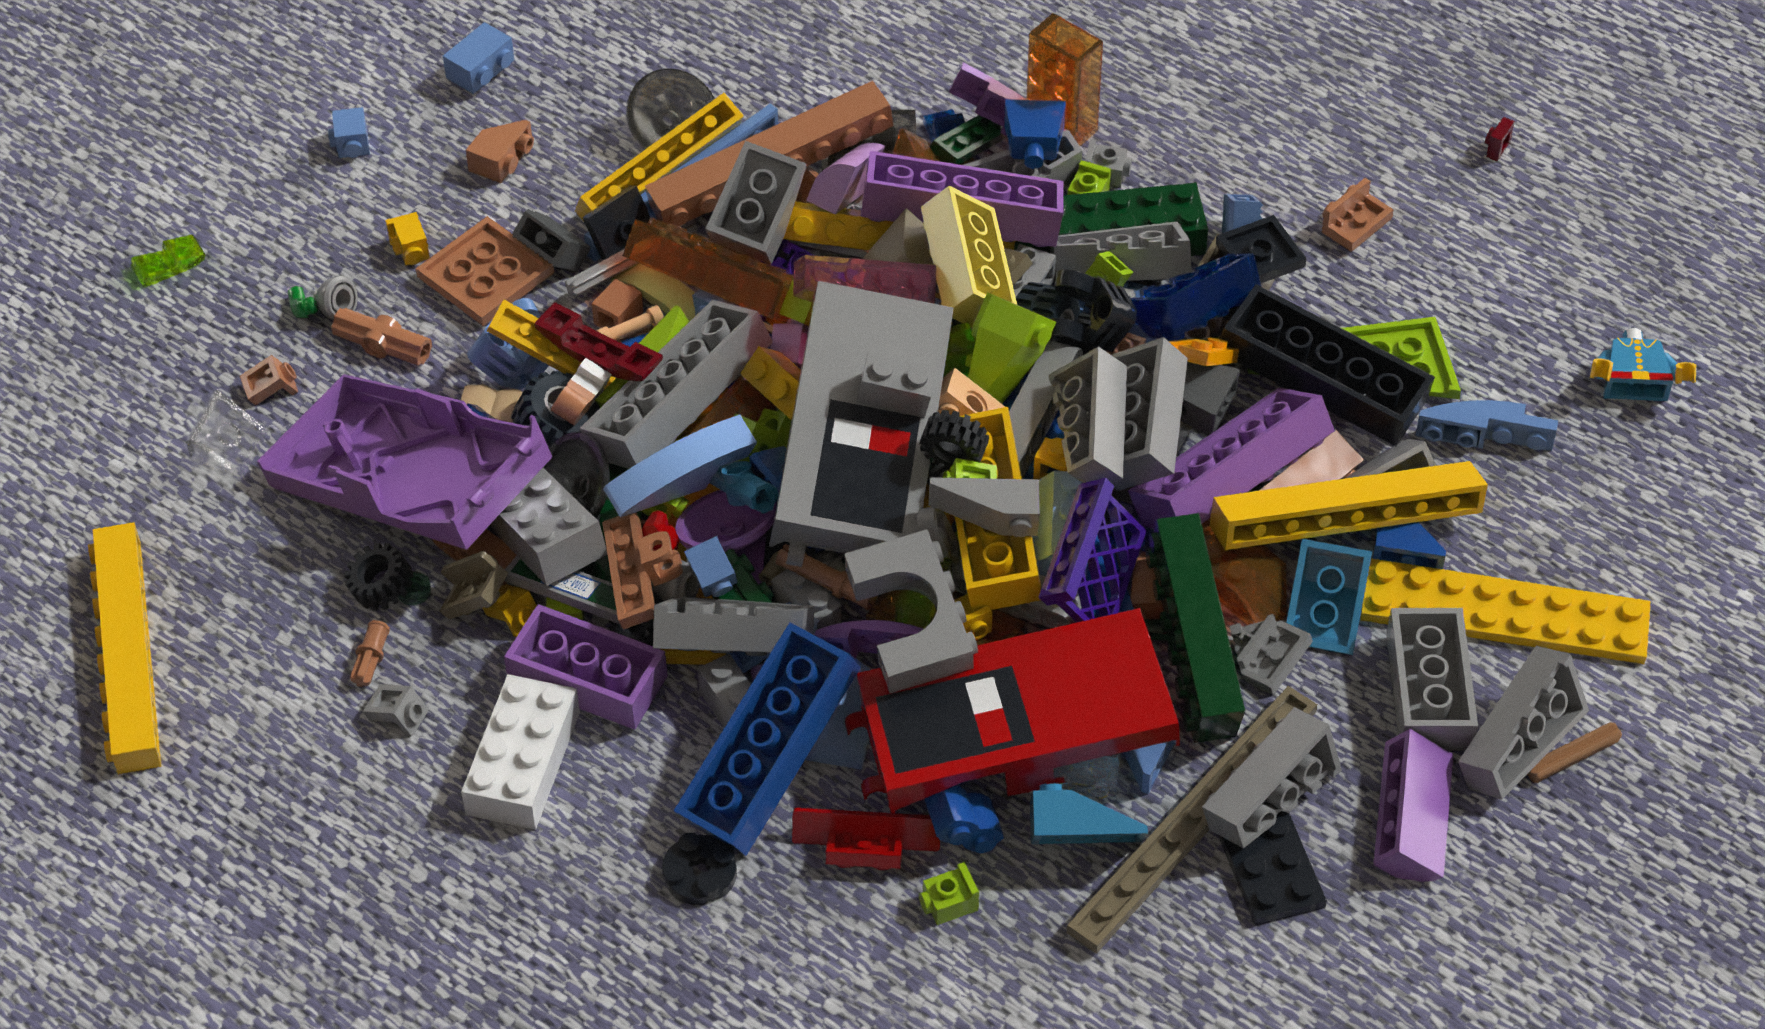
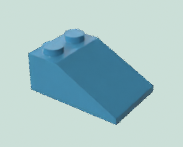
(1329, 594)
(1071, 818)

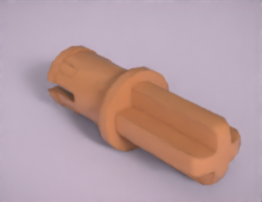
(369, 653)

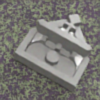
(1268, 651)

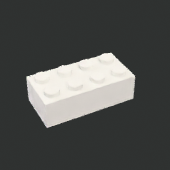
(521, 752)

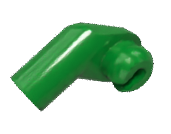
(301, 306)

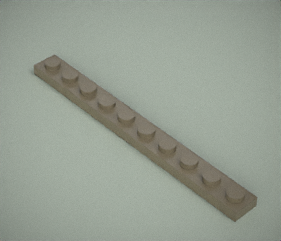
(1173, 837)

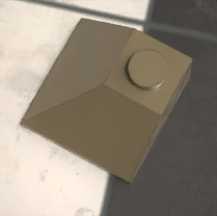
(902, 242)

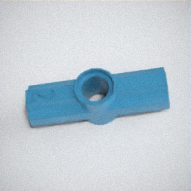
(744, 487)

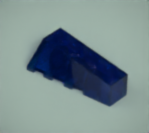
(1196, 296)

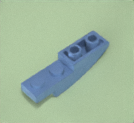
(1476, 420)

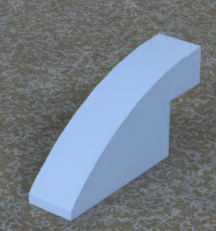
(680, 467)

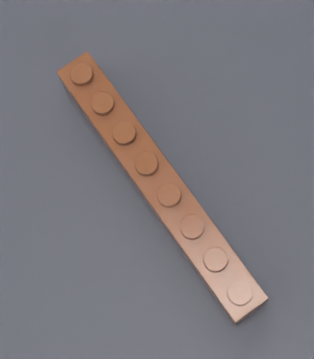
(804, 137)

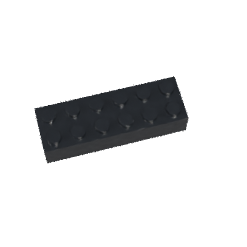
(1325, 360)

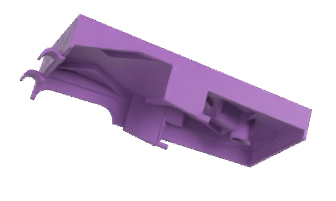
(406, 459)

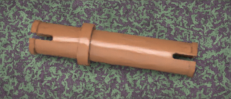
(825, 576)

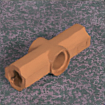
(381, 336)

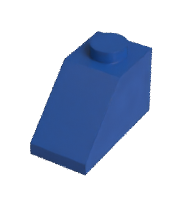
(1408, 545)

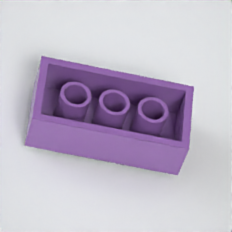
(611, 671)

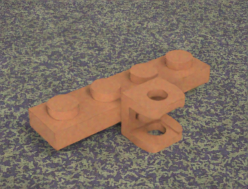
(636, 565)

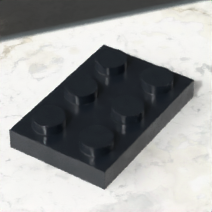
(1275, 873)

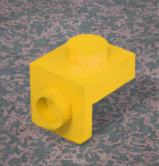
(513, 607)

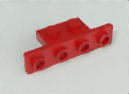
(863, 836)

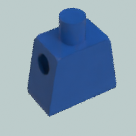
(1034, 129)

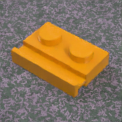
(1208, 352)

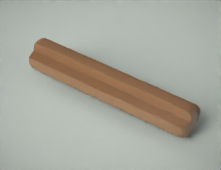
(1575, 751)

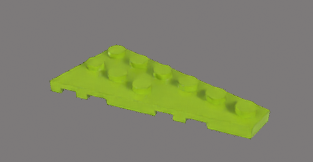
(1416, 343)

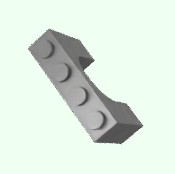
(914, 565)

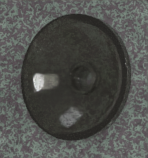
(663, 95)
(581, 469)

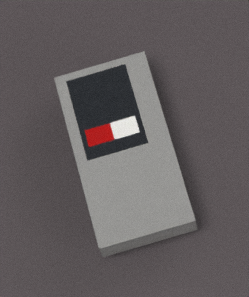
(850, 466)

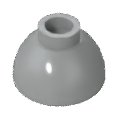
(336, 294)

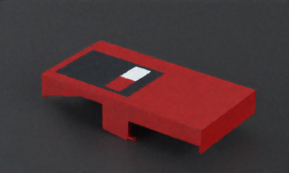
(1019, 711)

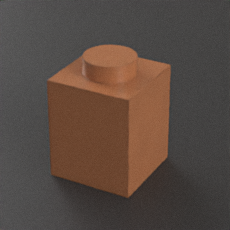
(617, 304)

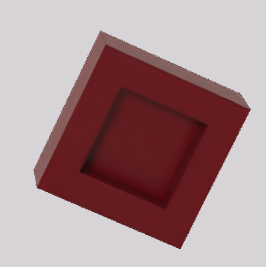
(1499, 138)

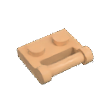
(635, 326)

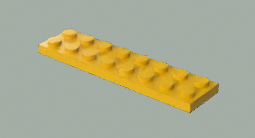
(1515, 610)

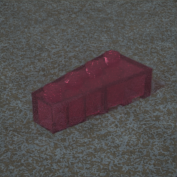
(885, 277)

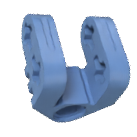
(501, 359)

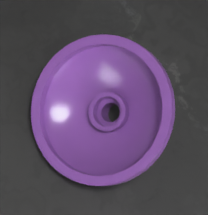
(714, 516)

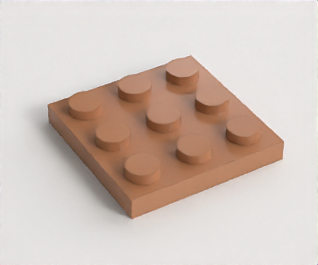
(483, 270)

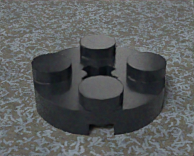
(696, 850)

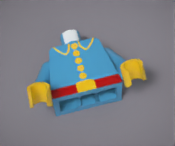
(1639, 369)

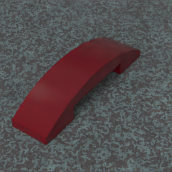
(579, 341)

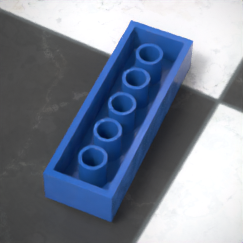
(767, 738)

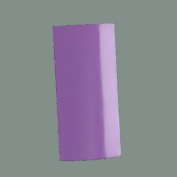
(1413, 808)

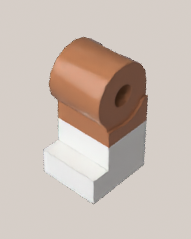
(581, 392)

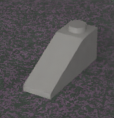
(993, 504)

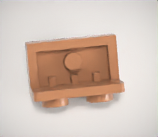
(1355, 216)

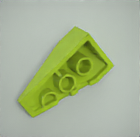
(1005, 345)

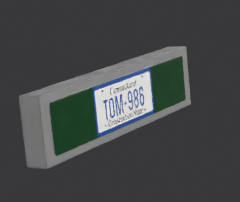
(575, 589)

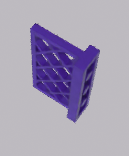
(1077, 548)

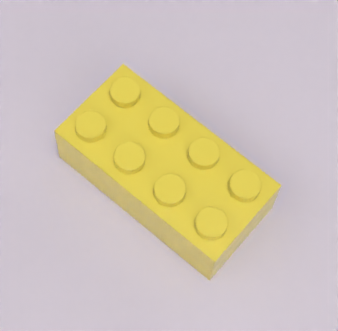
(966, 252)

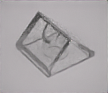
(224, 439)

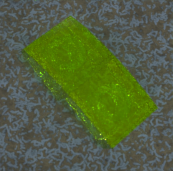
(175, 258)

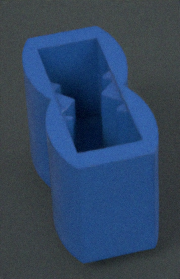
(965, 819)

